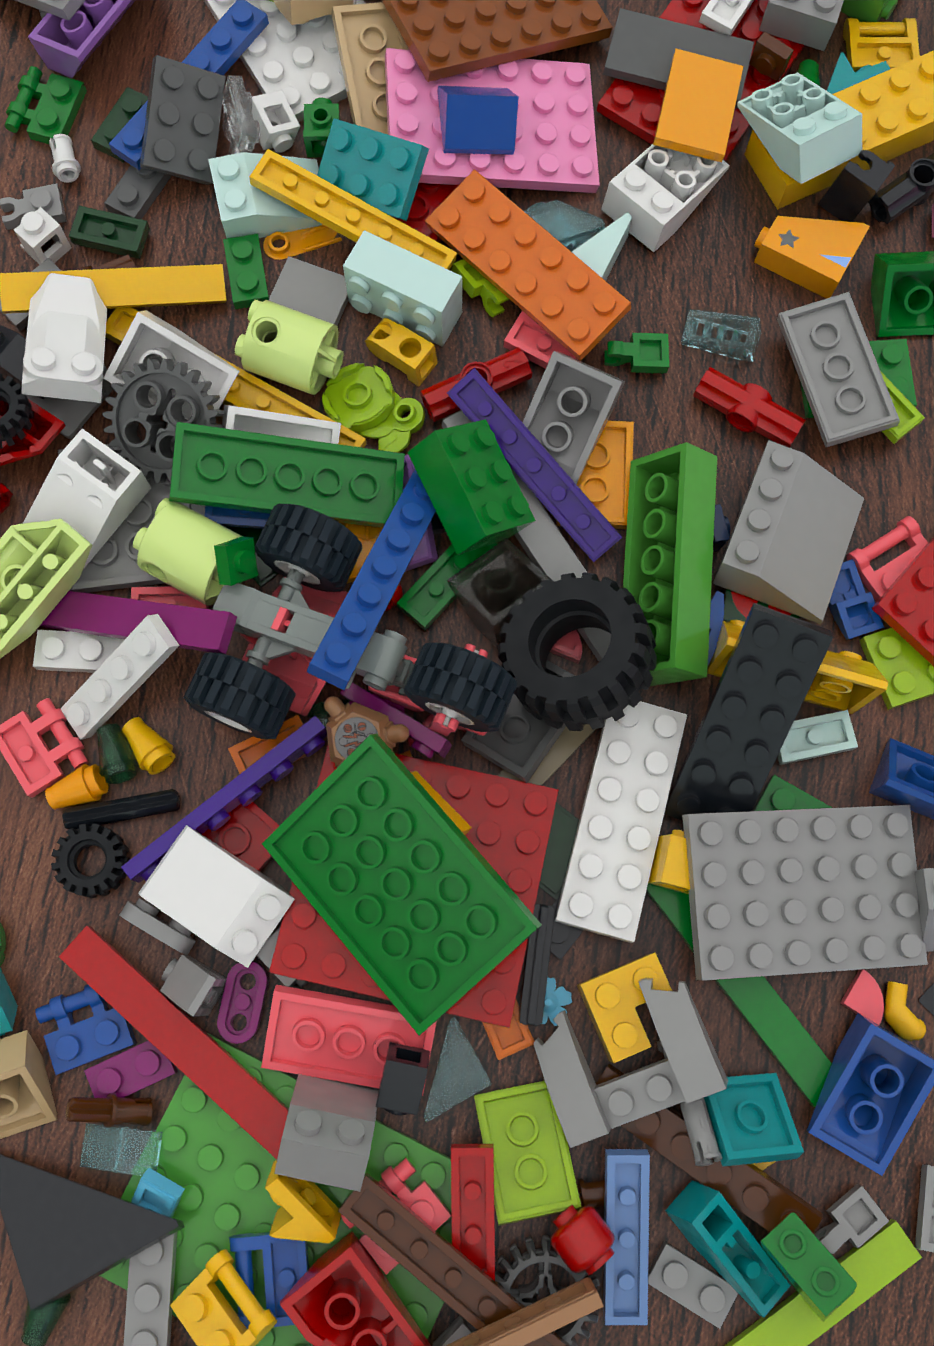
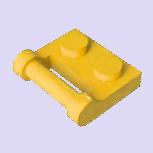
(880, 41)
(210, 1316)

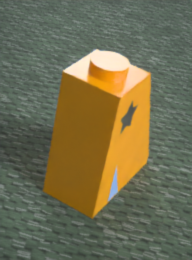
(810, 250)

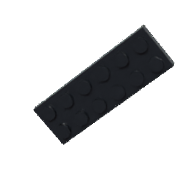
(749, 714)

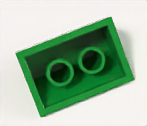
(903, 293)

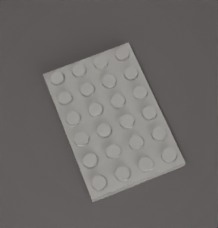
(803, 891)

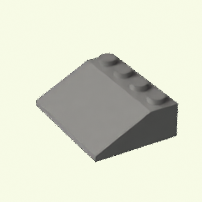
(790, 534)

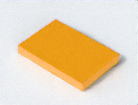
(698, 105)
(608, 473)

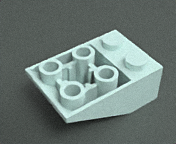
(803, 126)

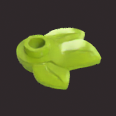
(395, 431)

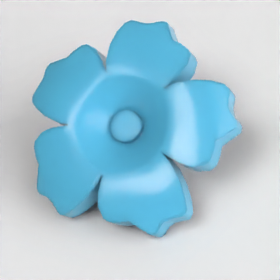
(554, 1000)

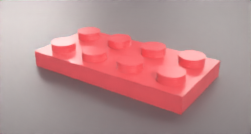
(335, 1036)

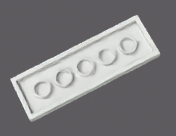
(621, 822)

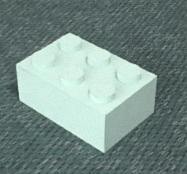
(403, 288)

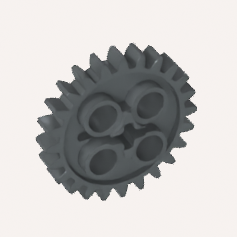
(134, 407)

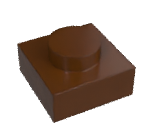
(770, 56)

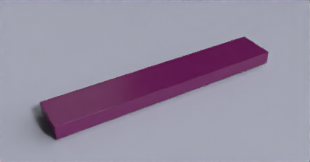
(118, 617)

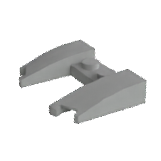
(685, 1075)

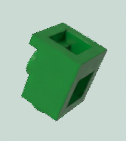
(317, 125)

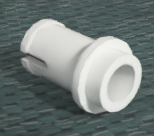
(65, 164)

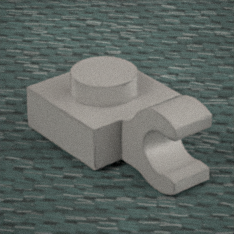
(854, 1218)

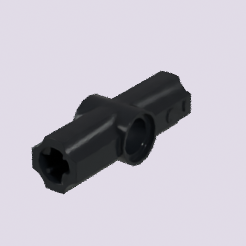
(904, 192)

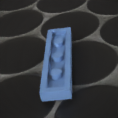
(628, 1217)

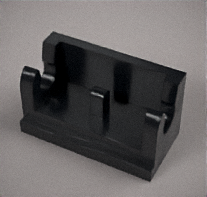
(855, 187)

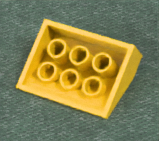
(840, 682)

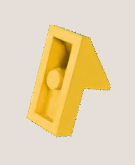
(305, 1210)

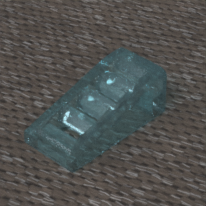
(731, 348)

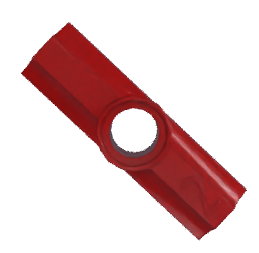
(499, 372)
(748, 407)

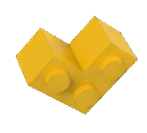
(612, 1004)

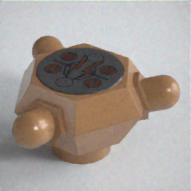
(353, 724)

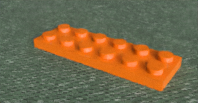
(528, 265)

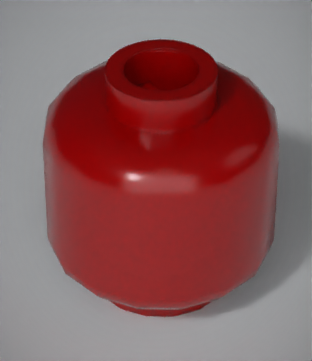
(582, 1239)

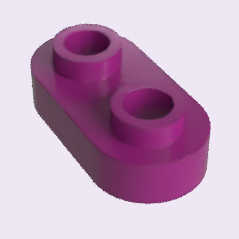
(242, 1001)

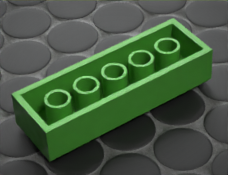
(673, 555)

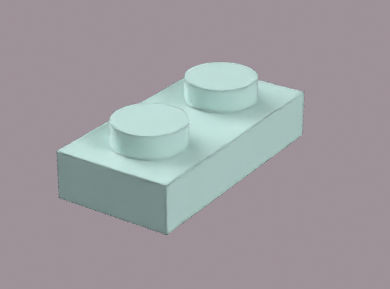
(818, 737)

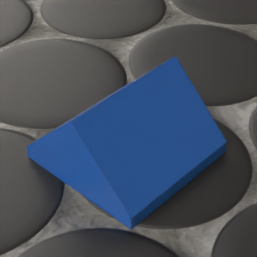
(478, 119)
(906, 778)

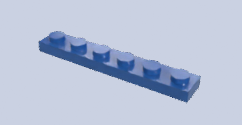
(213, 53)

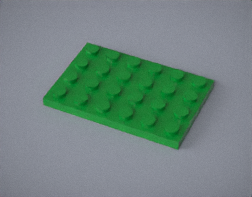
(400, 884)

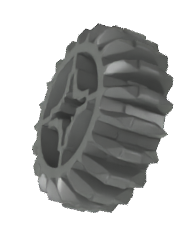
(524, 1293)

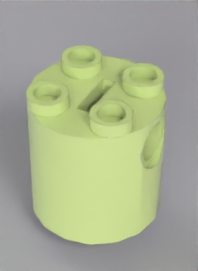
(289, 347)
(181, 550)

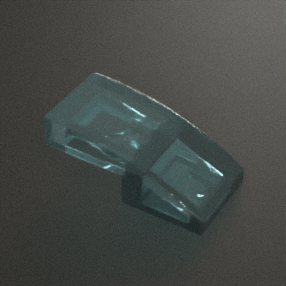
(120, 1149)

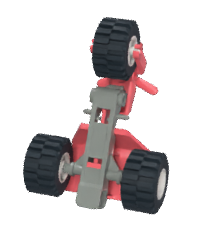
(286, 629)

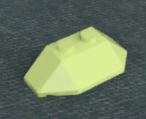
(36, 572)

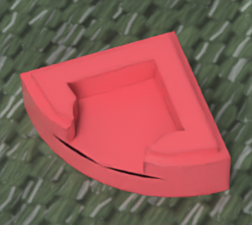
(569, 647)
(865, 997)

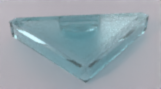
(457, 1073)

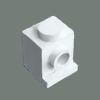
(276, 121)
(36, 230)

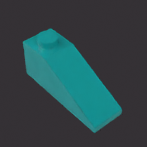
(728, 1245)

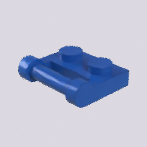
(283, 1265)

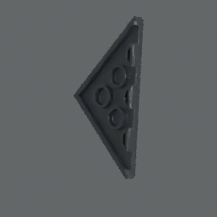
(70, 1230)

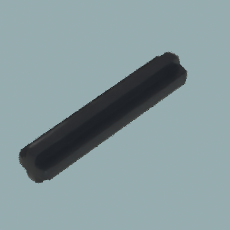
(122, 809)
(537, 967)

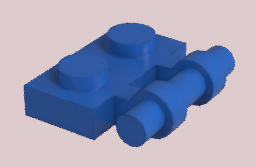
(85, 1040)

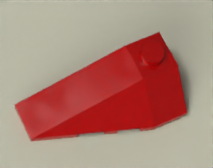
(350, 1302)

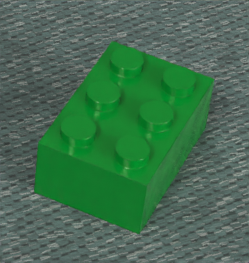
(471, 485)

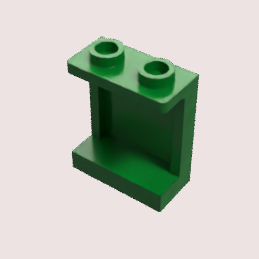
(808, 1266)

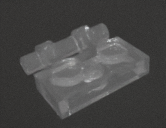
(237, 116)

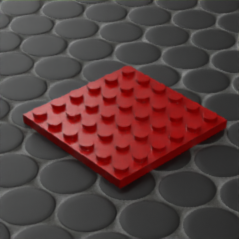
(508, 829)

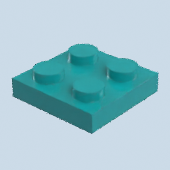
(753, 1121)

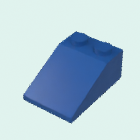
(872, 1094)

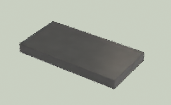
(646, 44)

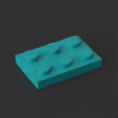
(373, 167)

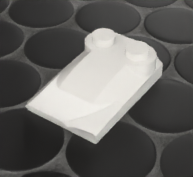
(65, 340)

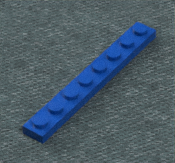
(373, 586)

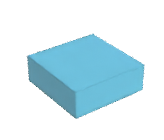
(158, 1193)

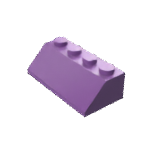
(70, 43)

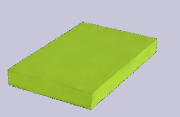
(530, 1153)

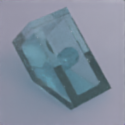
(565, 222)

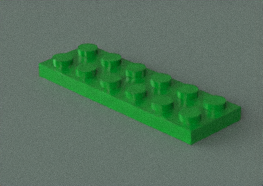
(265, 470)

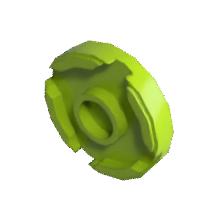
(359, 397)

